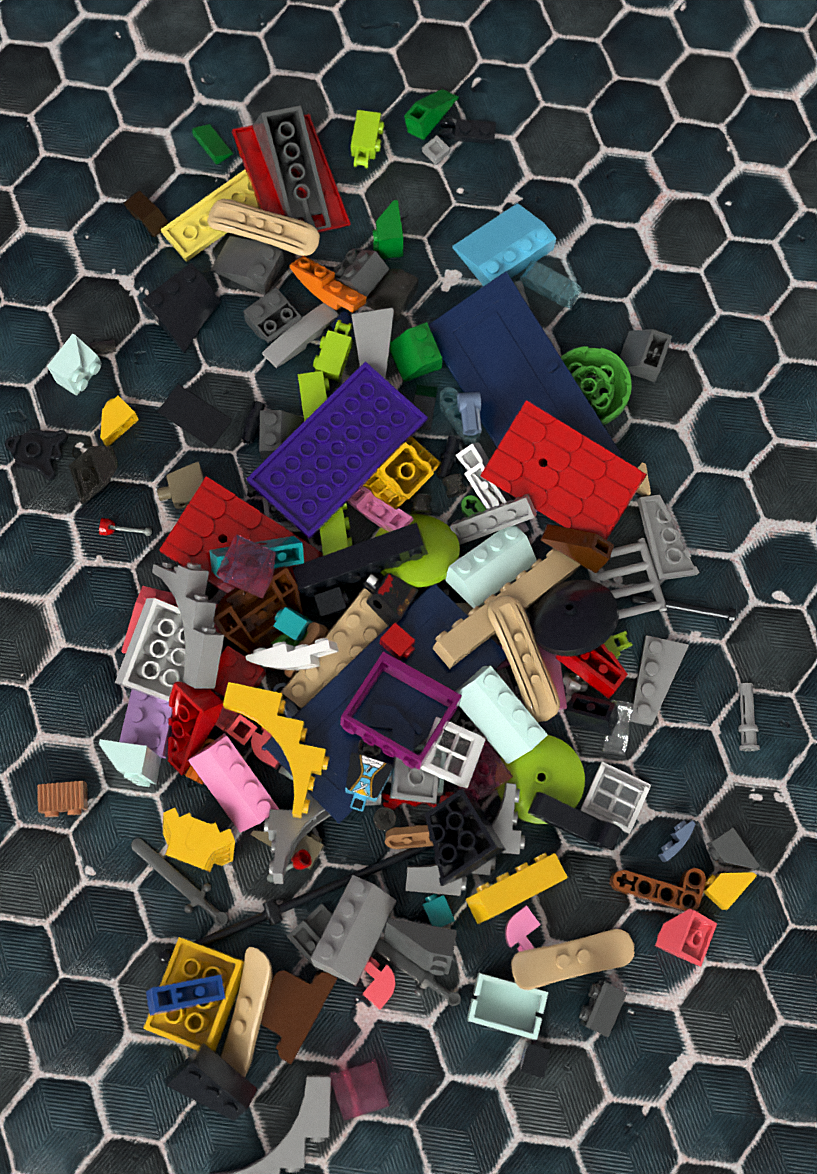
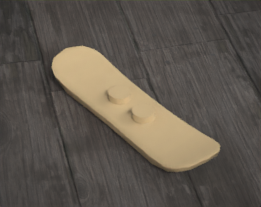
(264, 226)
(524, 657)
(572, 959)
(248, 1011)

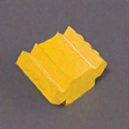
(402, 473)
(196, 841)

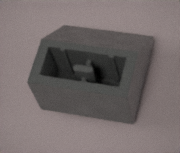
(361, 270)
(271, 315)
(645, 352)
(602, 1007)

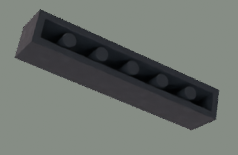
(360, 560)

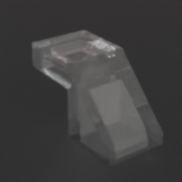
(618, 741)

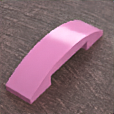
(379, 511)

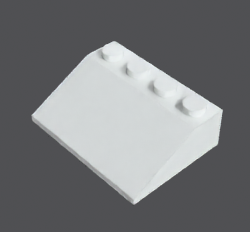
(155, 651)

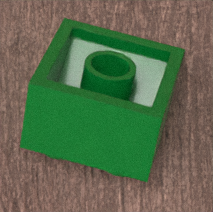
(388, 233)
(415, 353)

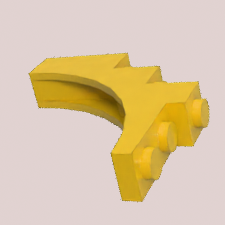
(304, 760)

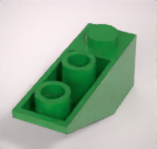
(428, 112)

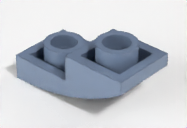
(681, 835)

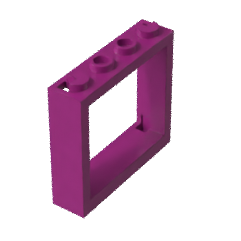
(419, 682)

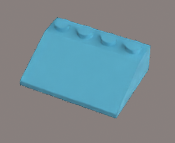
(505, 244)

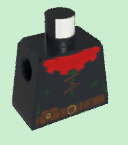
(389, 597)

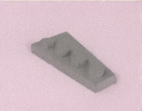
(664, 541)
(656, 672)

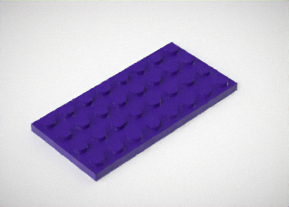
(336, 450)

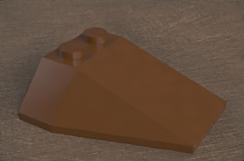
(251, 619)

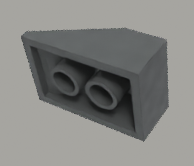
(249, 263)
(423, 944)

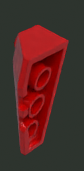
(192, 720)

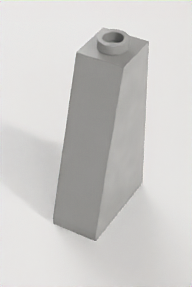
(373, 338)

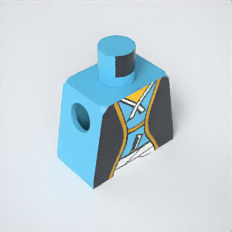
(366, 779)

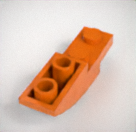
(324, 286)

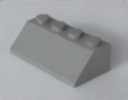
(353, 930)

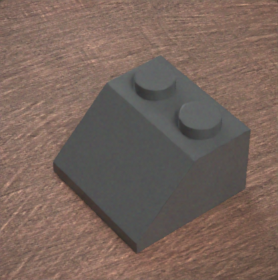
(275, 429)

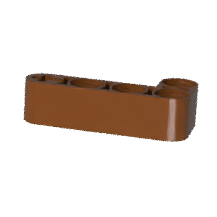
(655, 887)

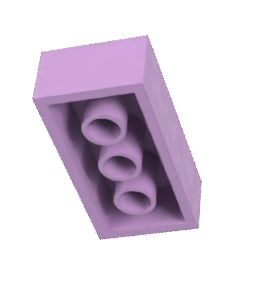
(147, 723)

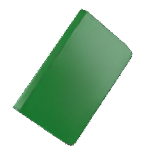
(211, 143)

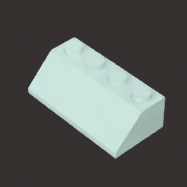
(491, 565)
(499, 715)
(134, 761)

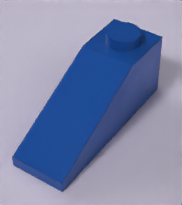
(185, 994)

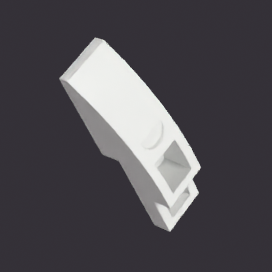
(291, 657)

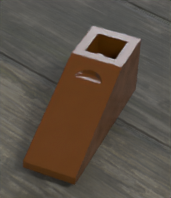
(581, 546)

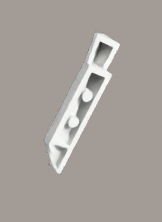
(475, 462)

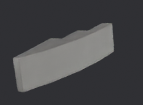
(299, 335)

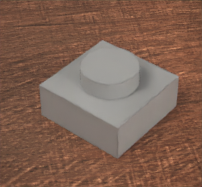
(436, 150)

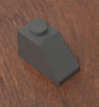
(731, 850)

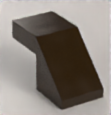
(146, 212)

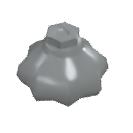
(574, 684)

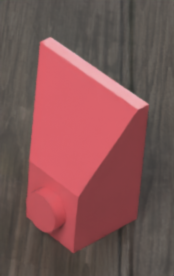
(687, 936)

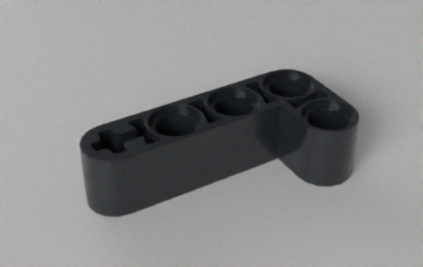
(572, 821)

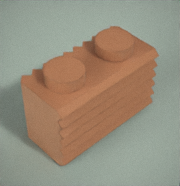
(62, 797)

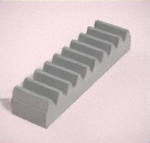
(494, 519)

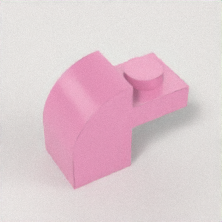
(519, 927)

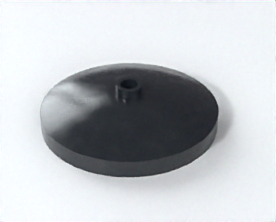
(574, 617)

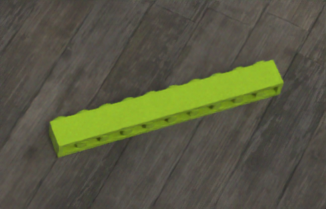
(313, 395)

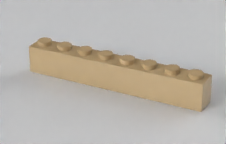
(528, 588)

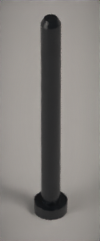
(690, 608)

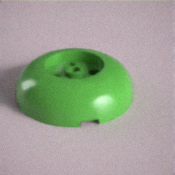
(610, 375)

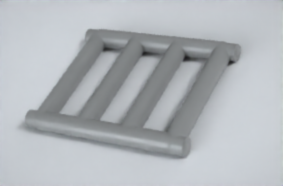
(653, 583)

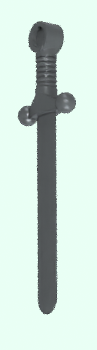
(179, 882)
(425, 978)

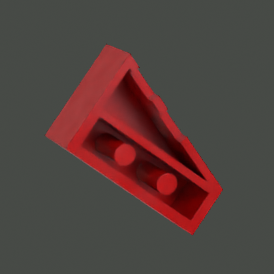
(597, 668)

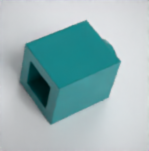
(291, 623)
(438, 910)

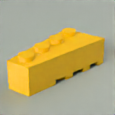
(515, 888)

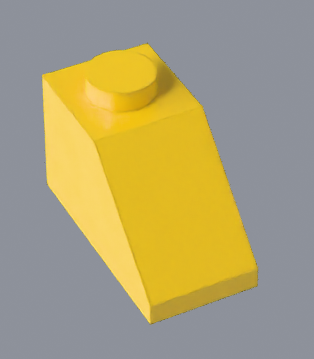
(116, 420)
(727, 887)

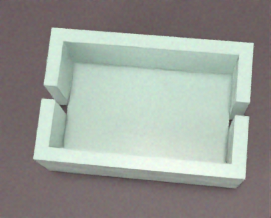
(506, 1006)

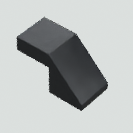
(425, 401)

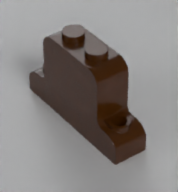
(293, 1008)

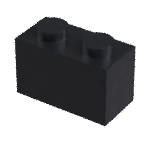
(331, 602)
(592, 714)

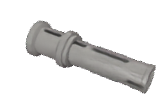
(748, 727)

